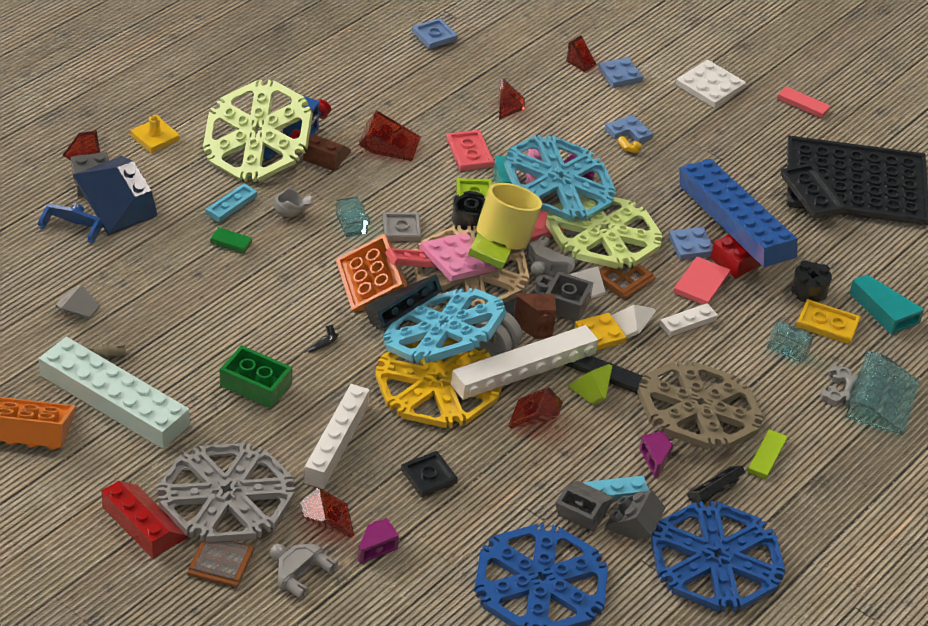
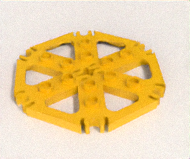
(426, 385)

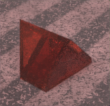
(579, 54)
(509, 100)
(83, 144)

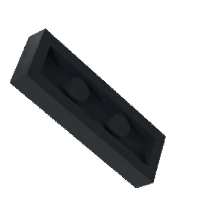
(716, 483)

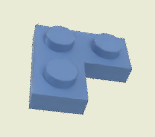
(629, 126)

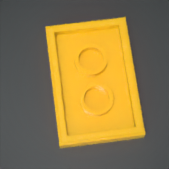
(828, 321)

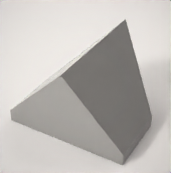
(78, 302)

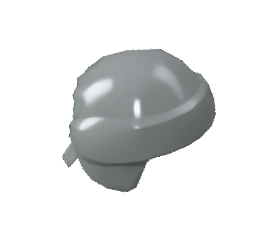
(290, 203)

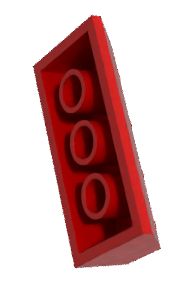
(141, 518)

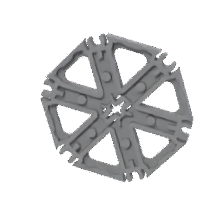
(216, 482)

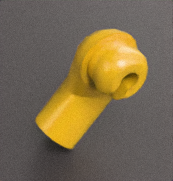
(635, 148)

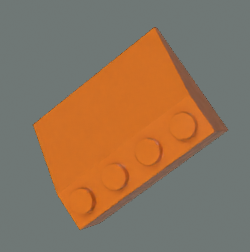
(369, 273)
(35, 422)

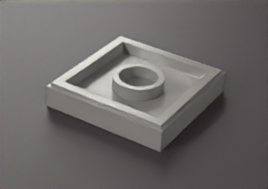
(402, 226)

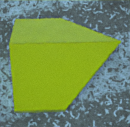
(593, 385)

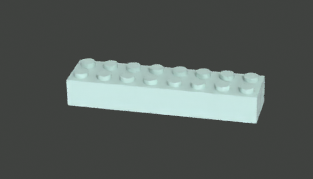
(114, 392)

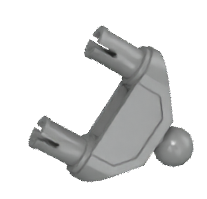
(546, 260)
(296, 562)

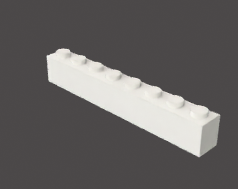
(524, 362)

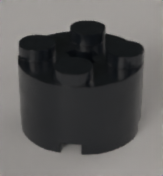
(467, 209)
(811, 281)

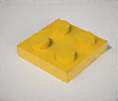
(605, 330)

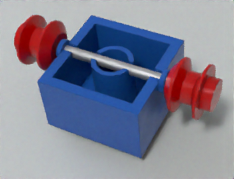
(319, 108)

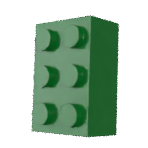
(256, 376)

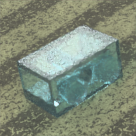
(352, 216)
(790, 341)

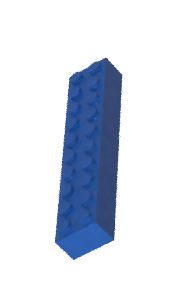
(738, 213)

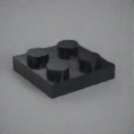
(429, 473)

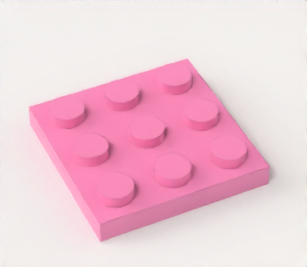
(452, 257)

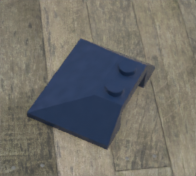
(117, 194)

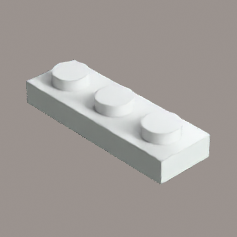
(688, 320)

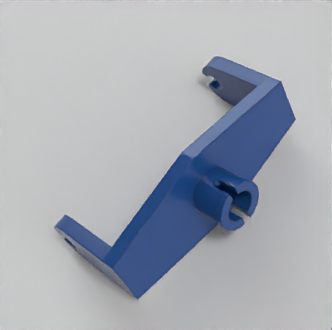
(72, 215)

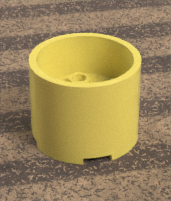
(509, 215)

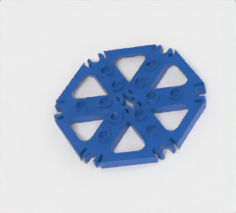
(721, 568)
(526, 581)

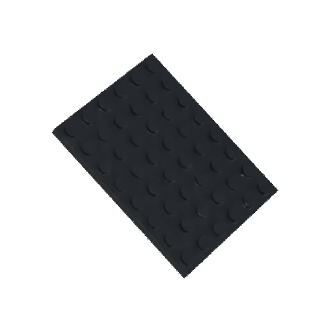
(866, 178)

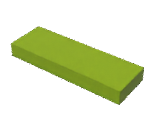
(767, 454)

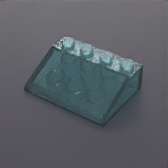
(883, 394)

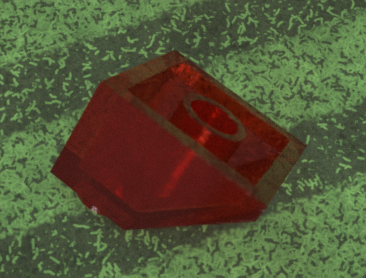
(536, 408)
(327, 512)

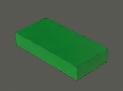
(231, 240)

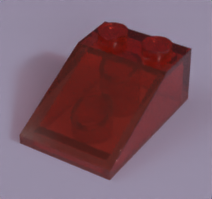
(389, 138)

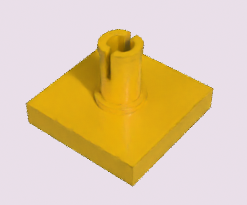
(154, 134)

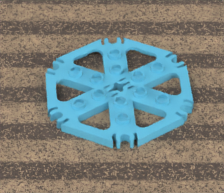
(571, 175)
(452, 322)

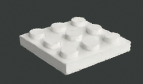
(710, 83)

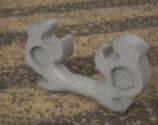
(839, 374)

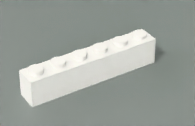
(336, 436)

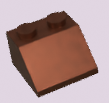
(325, 152)
(536, 314)

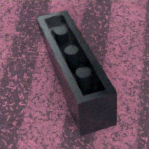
(400, 302)

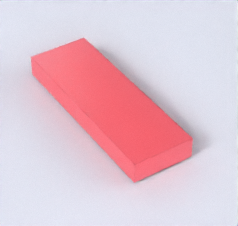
(803, 102)
(409, 258)

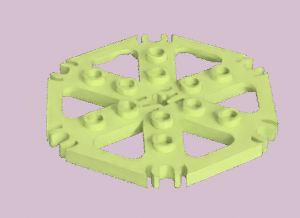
(267, 136)
(608, 230)

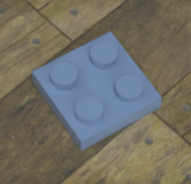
(434, 33)
(620, 72)
(691, 243)

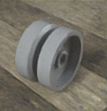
(504, 338)

